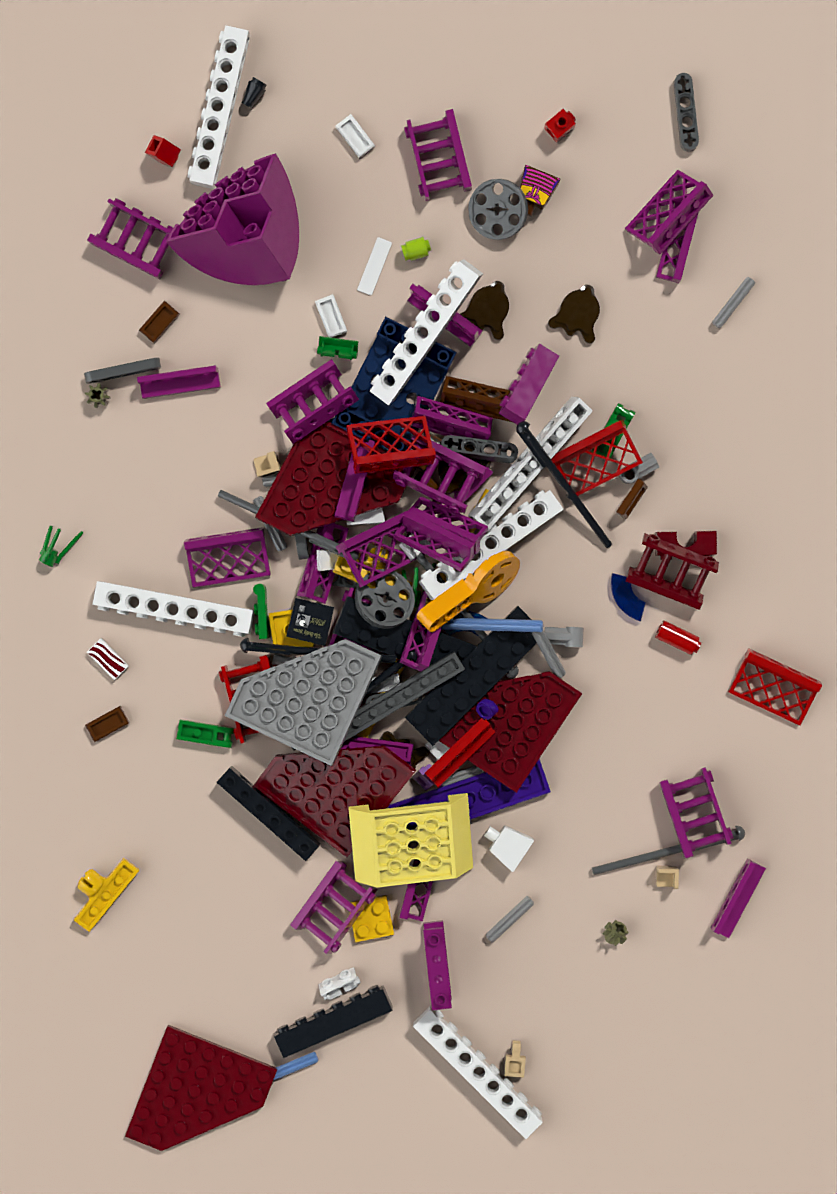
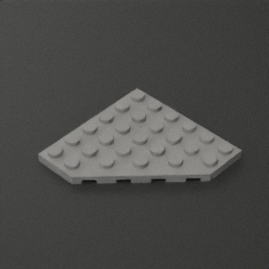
(308, 699)

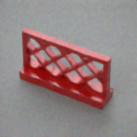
(591, 442)
(394, 459)
(782, 671)
(460, 752)

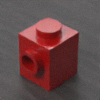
(560, 125)
(163, 151)

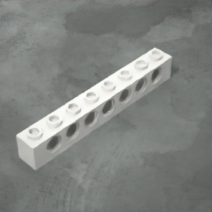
(229, 37)
(469, 276)
(527, 466)
(550, 508)
(104, 591)
(524, 1125)

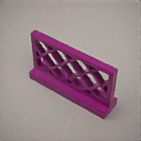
(678, 217)
(458, 326)
(370, 536)
(223, 540)

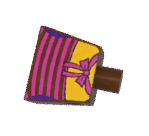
(537, 187)

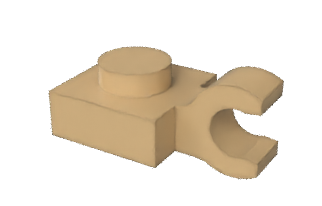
(515, 1063)

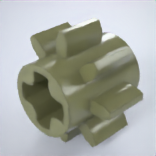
(103, 395)
(615, 933)

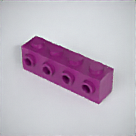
(528, 384)

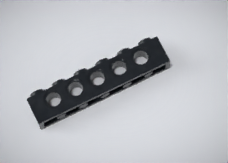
(268, 813)

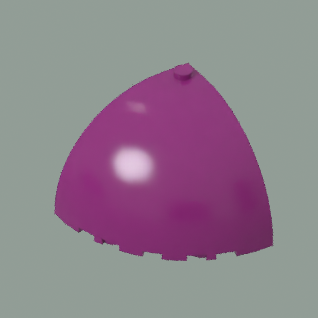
(243, 227)

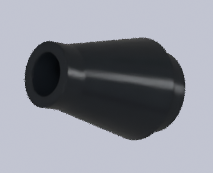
(254, 91)

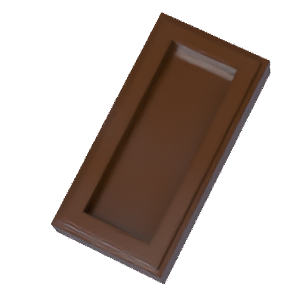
(159, 322)
(632, 499)
(107, 723)

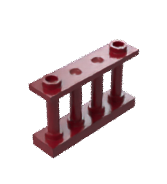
(674, 589)

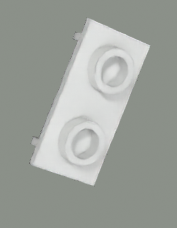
(331, 986)

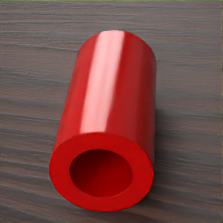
(678, 637)

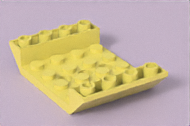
(382, 842)

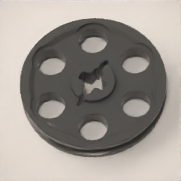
(492, 216)
(377, 604)

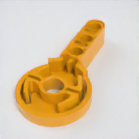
(485, 585)

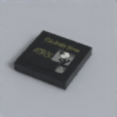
(310, 621)

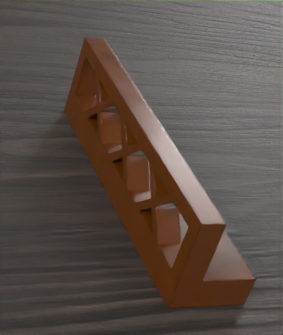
(474, 402)

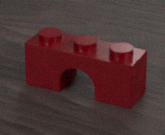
(704, 542)

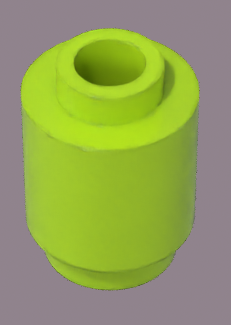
(416, 249)

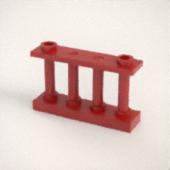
(225, 676)

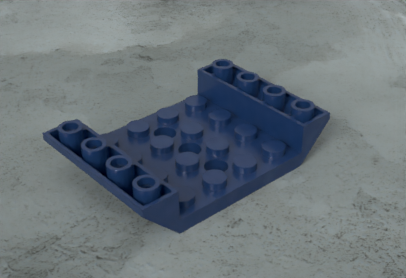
(424, 383)

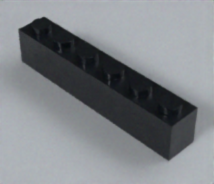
(333, 1021)

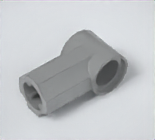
(649, 464)
(565, 636)

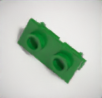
(333, 346)

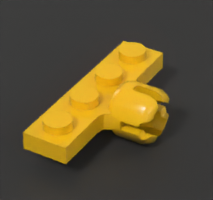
(342, 568)
(103, 892)

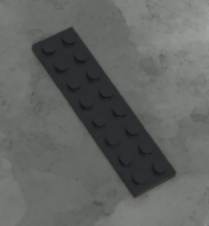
(392, 640)
(483, 669)

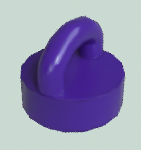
(486, 709)

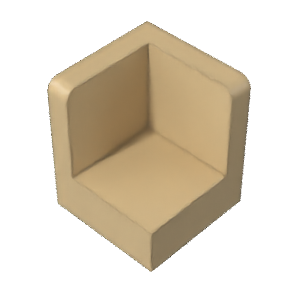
(267, 464)
(667, 876)

